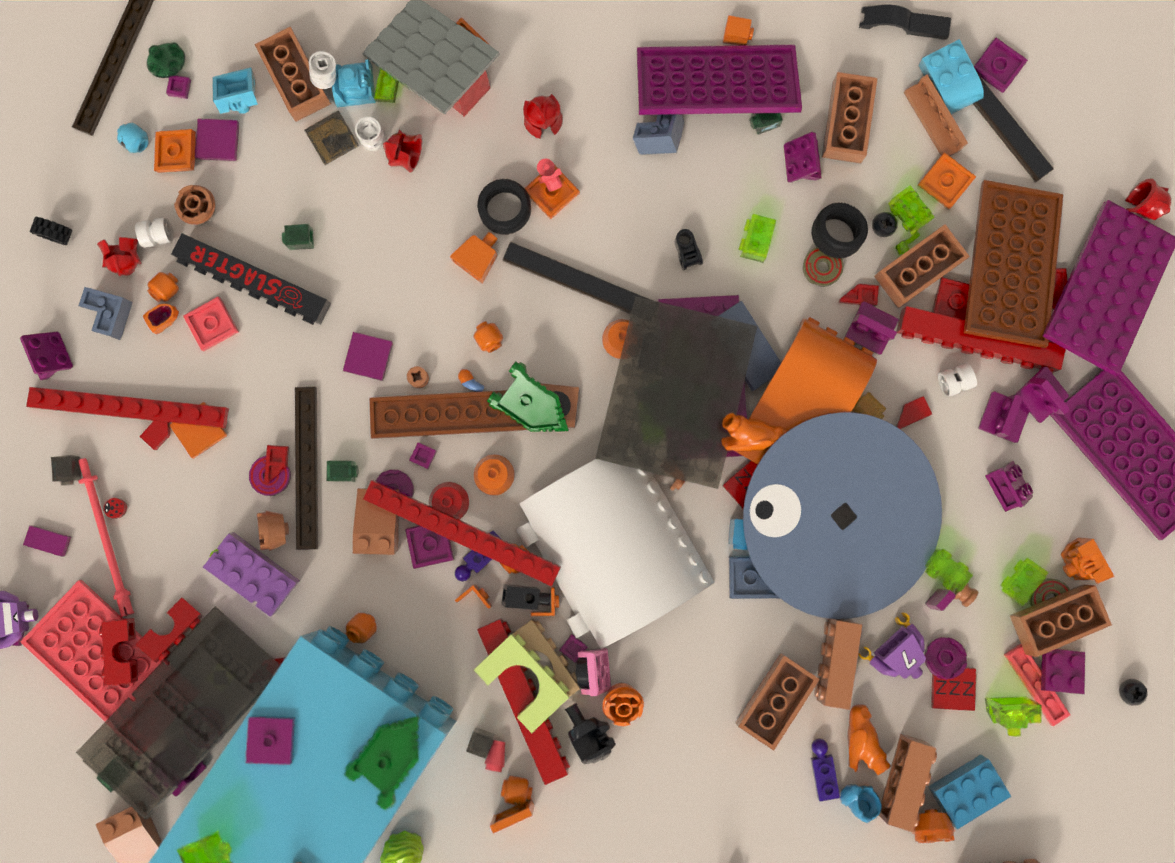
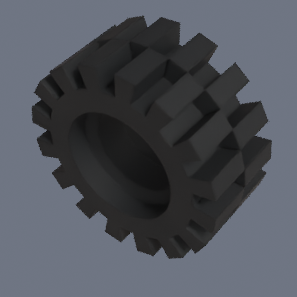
(51, 230)

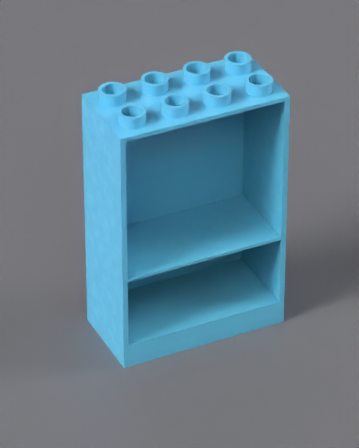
(310, 806)

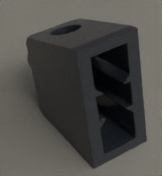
(514, 597)

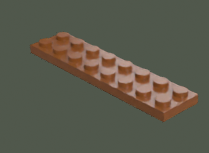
(437, 415)

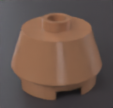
(195, 204)
(271, 530)

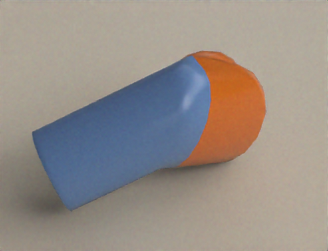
(469, 382)

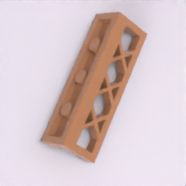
(935, 117)

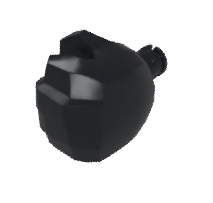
(589, 737)

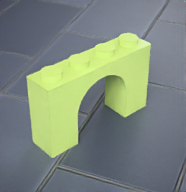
(551, 693)

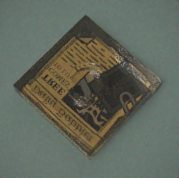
(331, 137)

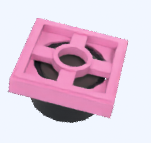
(593, 671)

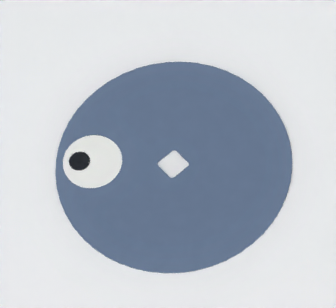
(808, 478)

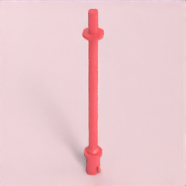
(121, 593)

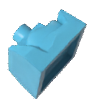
(354, 85)
(234, 91)

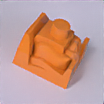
(1085, 561)

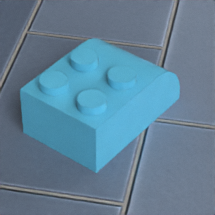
(953, 76)

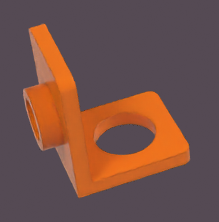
(482, 594)
(554, 604)

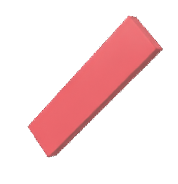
(1031, 678)

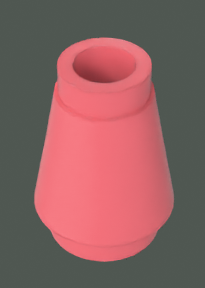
(496, 756)

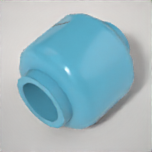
(132, 137)

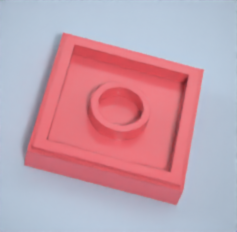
(210, 323)

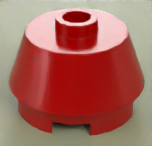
(450, 499)

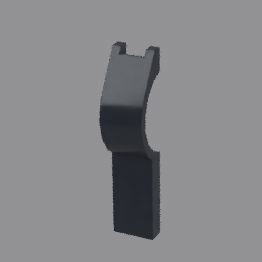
(901, 17)

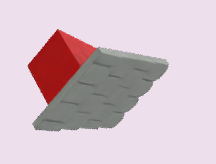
(434, 57)

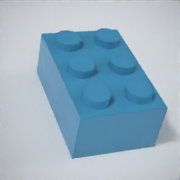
(969, 791)

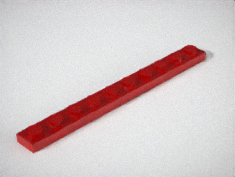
(127, 407)
(462, 533)

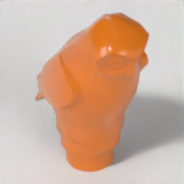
(749, 434)
(864, 741)

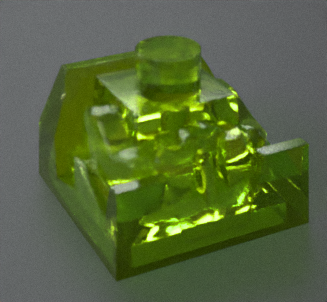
(1013, 712)
(206, 850)

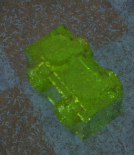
(911, 210)
(757, 238)
(951, 573)
(1027, 583)

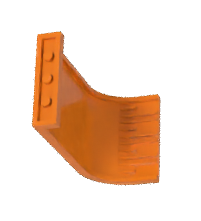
(813, 380)

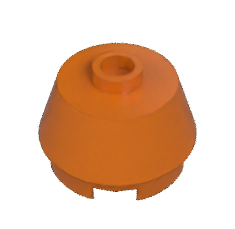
(614, 337)
(494, 474)
(622, 704)
(933, 827)

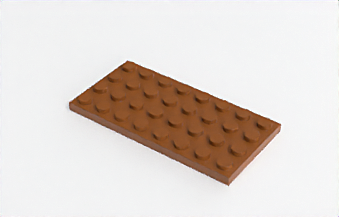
(1013, 263)

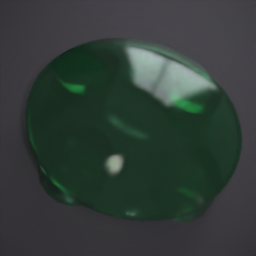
(165, 60)

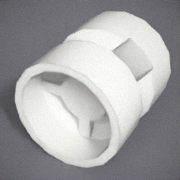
(322, 69)
(370, 133)
(156, 232)
(960, 379)

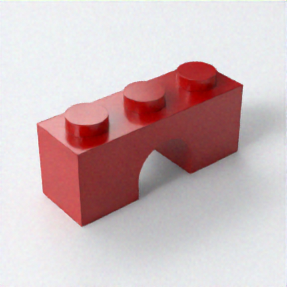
(158, 646)
(116, 668)

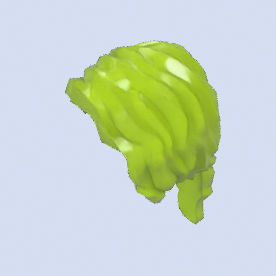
(402, 848)

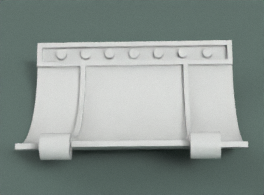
(616, 548)

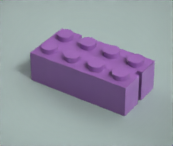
(251, 573)

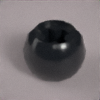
(890, 220)
(1133, 699)

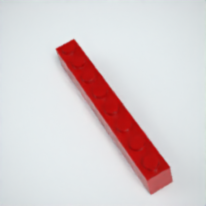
(950, 334)
(520, 694)

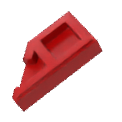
(862, 293)

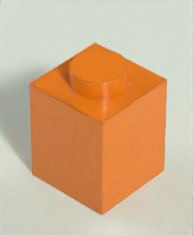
(738, 31)

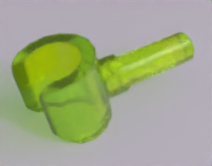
(903, 246)

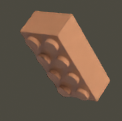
(291, 75)
(849, 117)
(921, 266)
(1060, 620)
(838, 663)
(777, 701)
(907, 782)

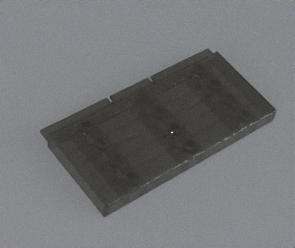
(179, 713)

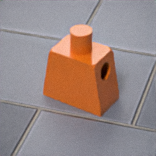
(476, 256)

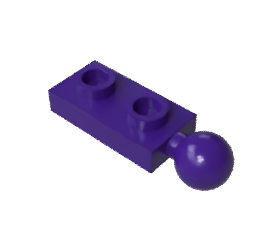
(475, 562)
(824, 772)

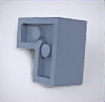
(659, 136)
(110, 309)

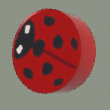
(115, 508)

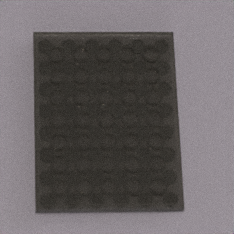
(674, 390)

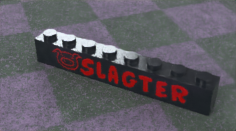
(250, 278)

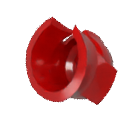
(542, 113)
(403, 150)
(1156, 201)
(120, 258)

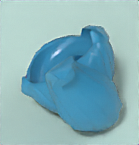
(862, 801)

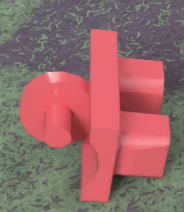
(550, 176)

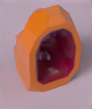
(160, 317)

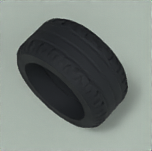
(504, 186)
(846, 214)

